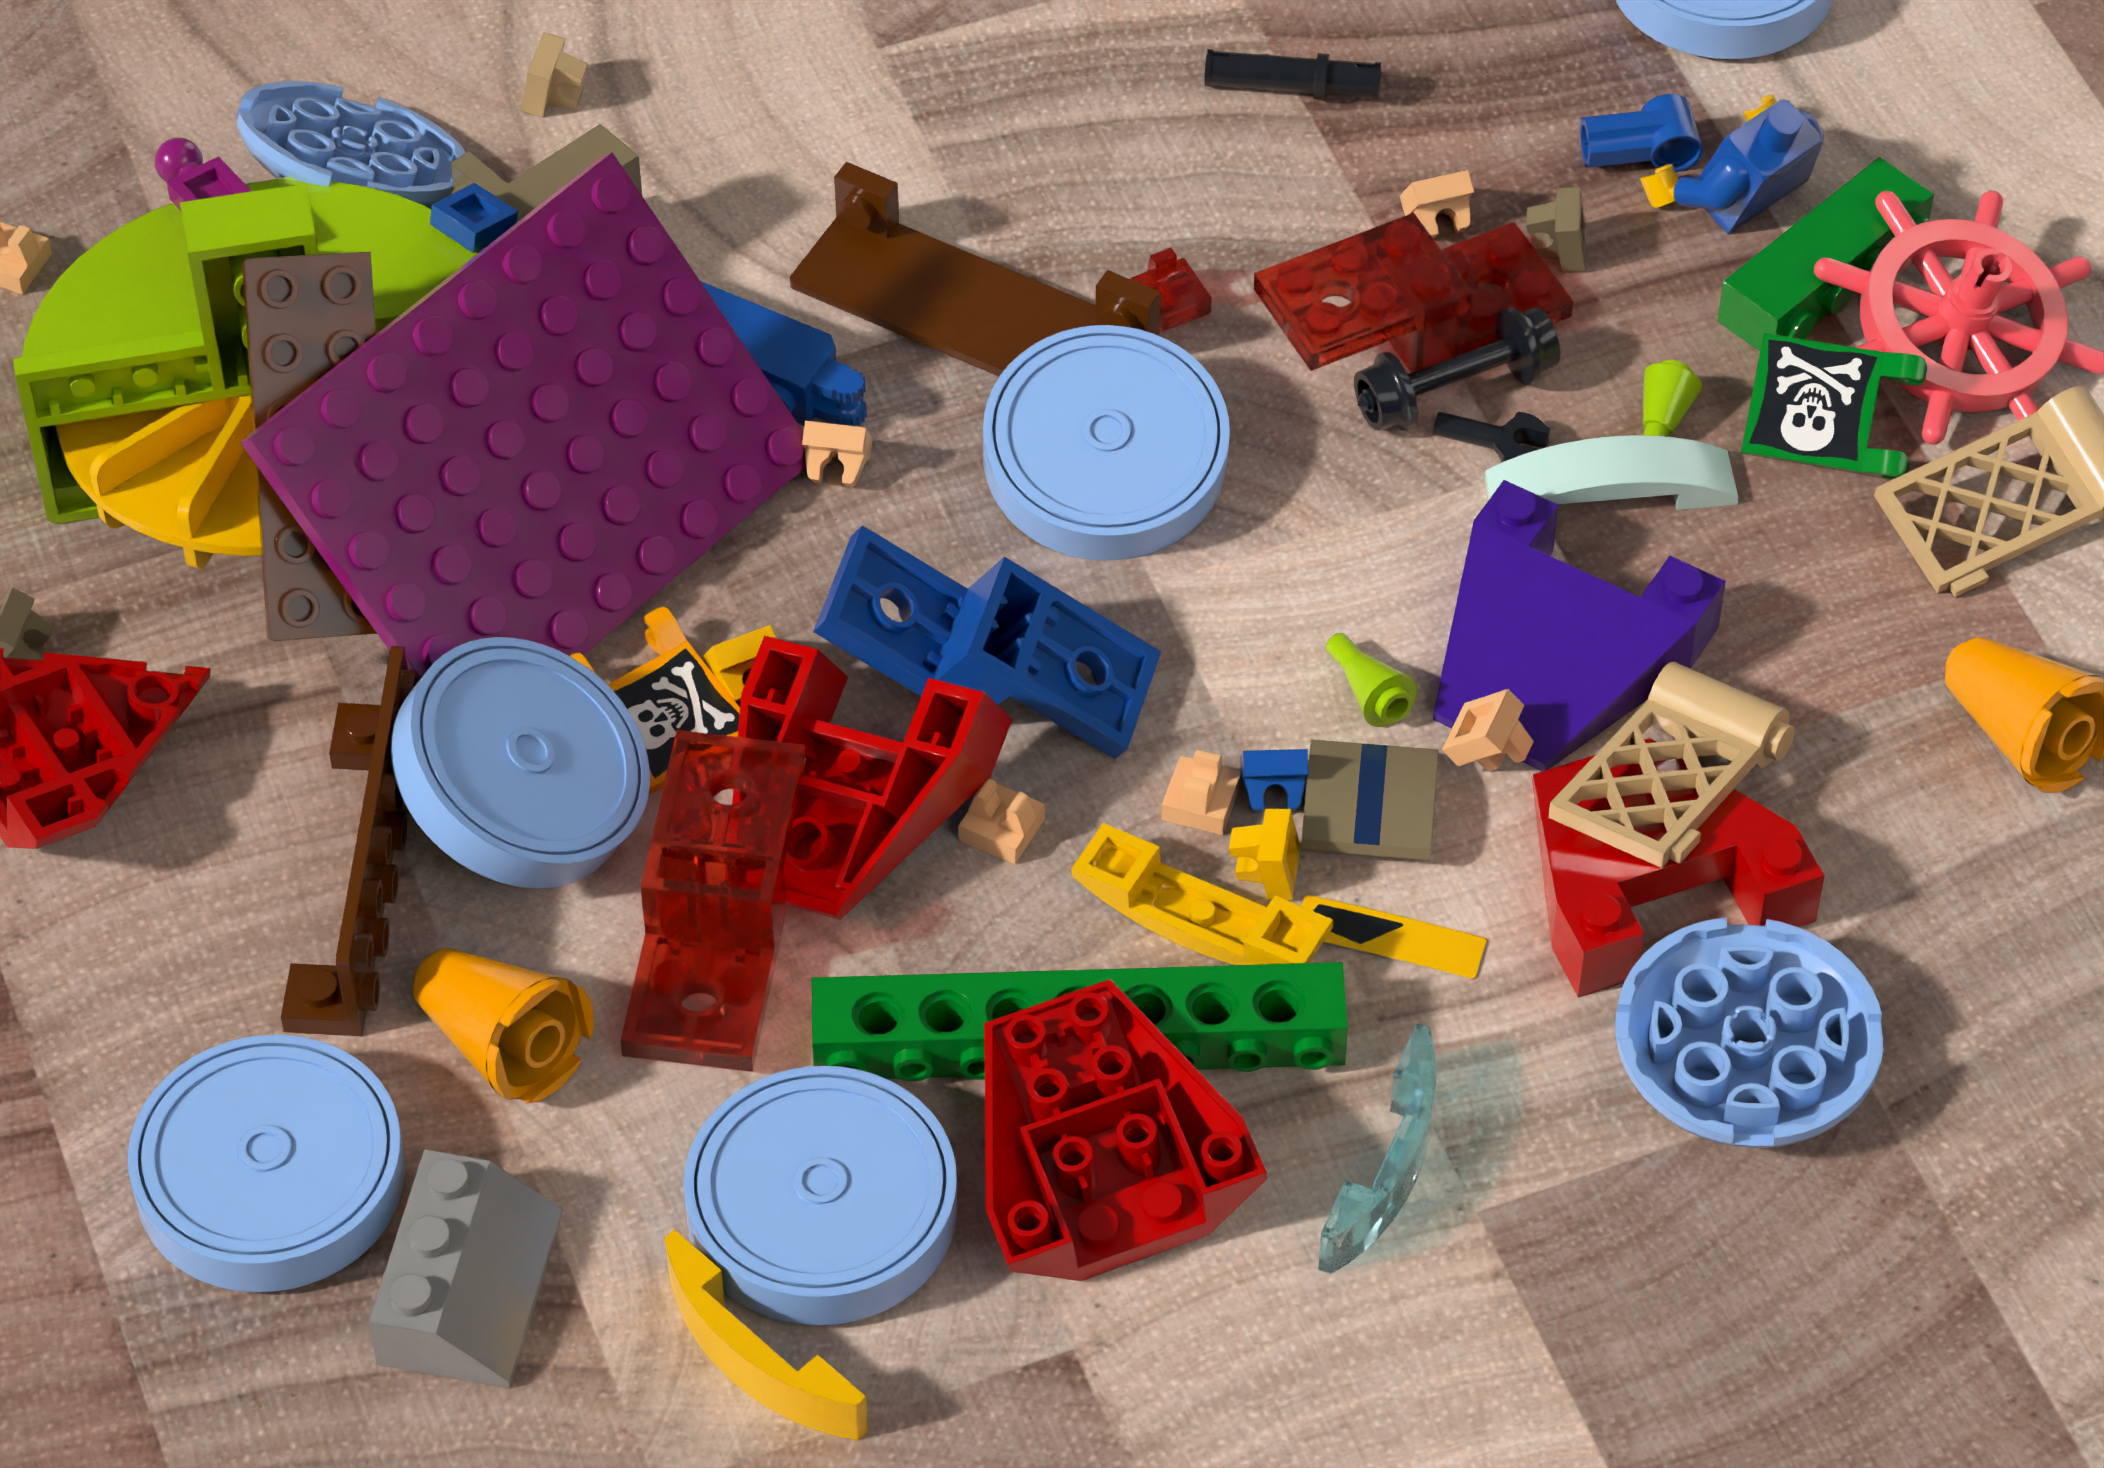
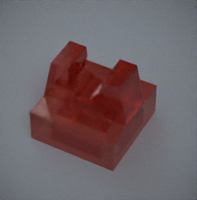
(1182, 293)

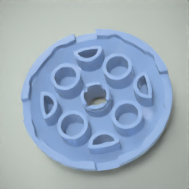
(321, 138)
(1762, 984)

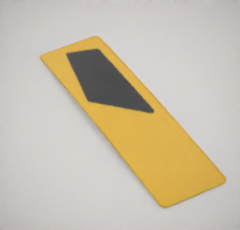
(1400, 937)

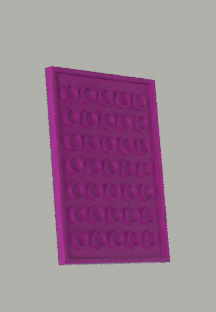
(534, 435)

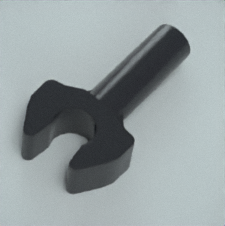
(1502, 439)

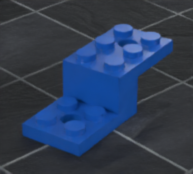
(996, 637)

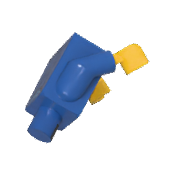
(1749, 168)

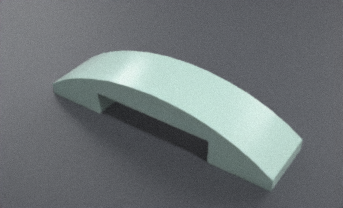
(1623, 469)

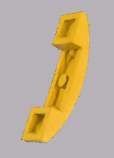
(1193, 912)
(811, 1396)

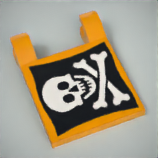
(672, 694)

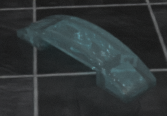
(1365, 1213)

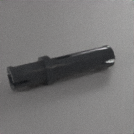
(1293, 74)

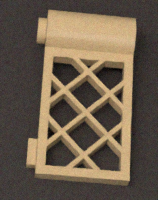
(2071, 442)
(1705, 721)

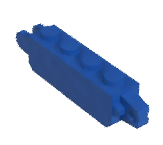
(796, 362)

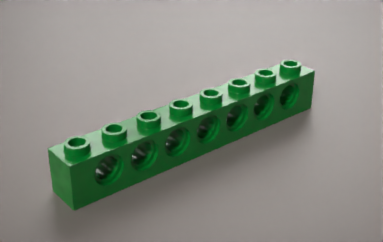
(1171, 997)

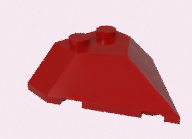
(78, 737)

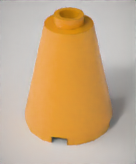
(2032, 709)
(506, 1020)

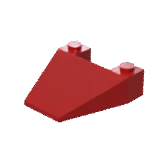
(861, 794)
(1596, 884)

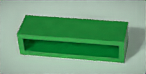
(1778, 285)

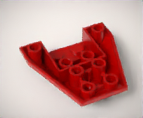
(1103, 1139)

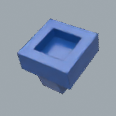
(473, 217)
(1274, 768)

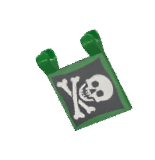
(1820, 402)

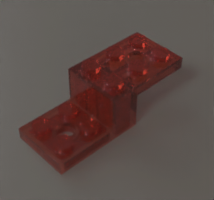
(1407, 293)
(713, 900)

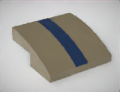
(1370, 800)

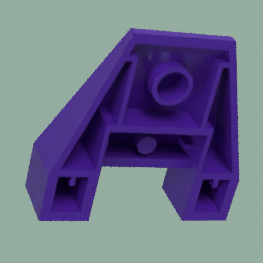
(1559, 635)

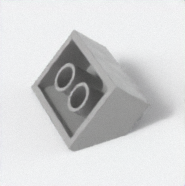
(463, 1272)

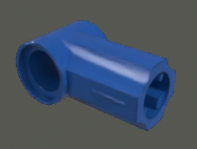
(1658, 133)

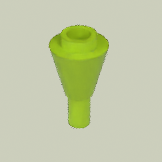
(1667, 396)
(1380, 690)

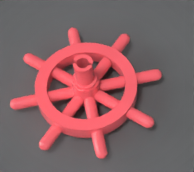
(1966, 310)

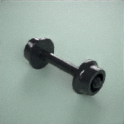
(1524, 343)

